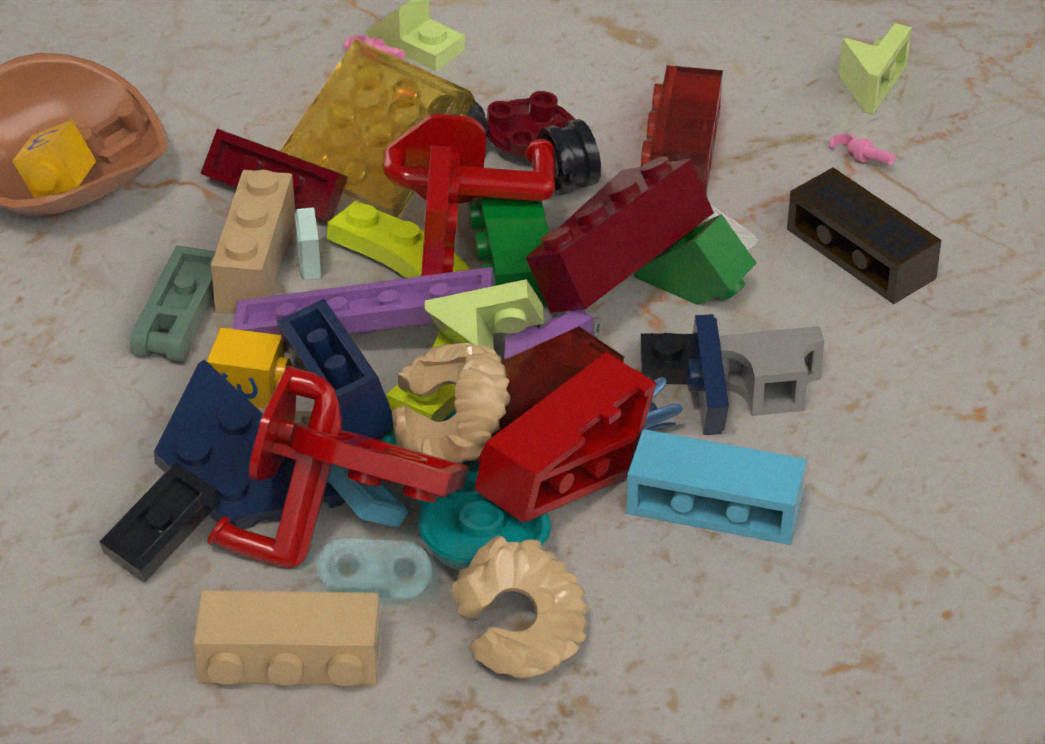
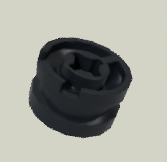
(574, 155)

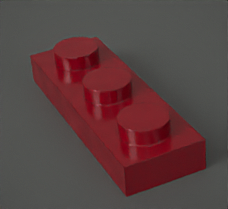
(312, 184)

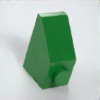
(701, 264)

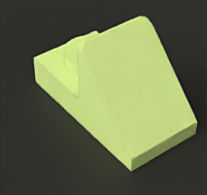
(418, 35)
(874, 69)
(486, 311)

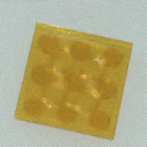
(365, 109)

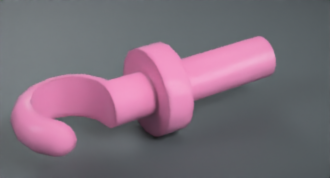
(377, 43)
(862, 149)

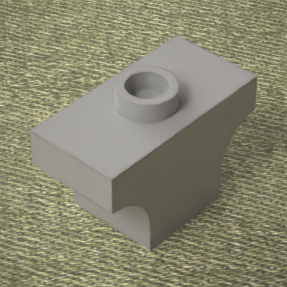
(773, 367)

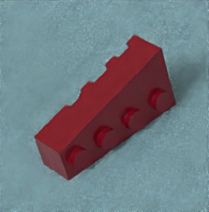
(618, 232)

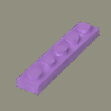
(364, 306)

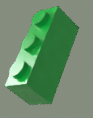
(507, 235)

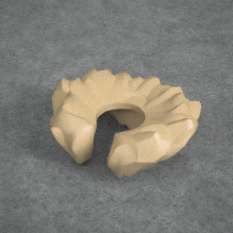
(478, 404)
(556, 601)

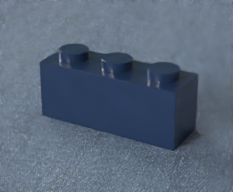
(325, 348)

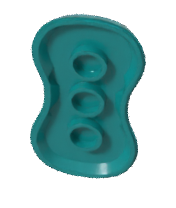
(467, 521)

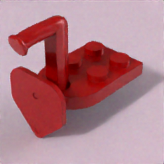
(445, 166)
(315, 449)

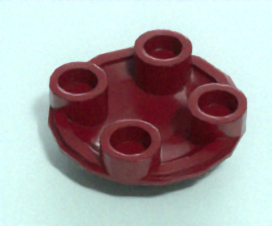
(518, 122)

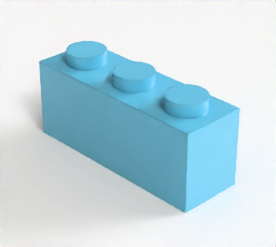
(716, 486)

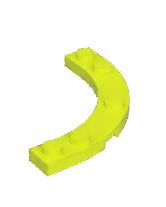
(400, 248)

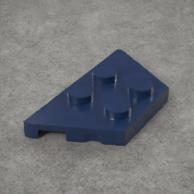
(214, 440)

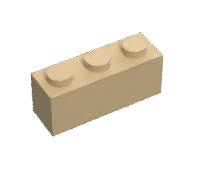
(253, 239)
(288, 638)

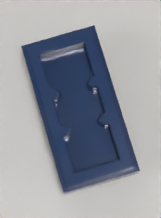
(707, 375)

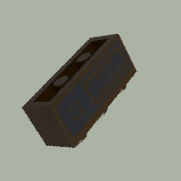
(863, 235)

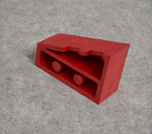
(568, 441)

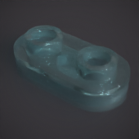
(375, 566)

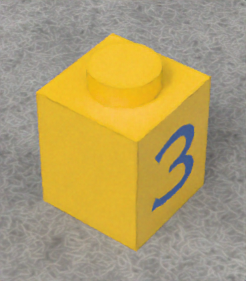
(54, 160)
(250, 362)

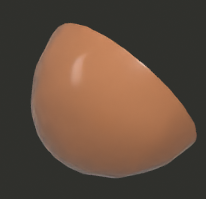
(106, 109)

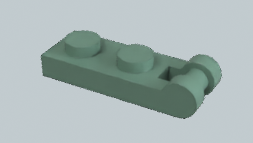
(175, 305)

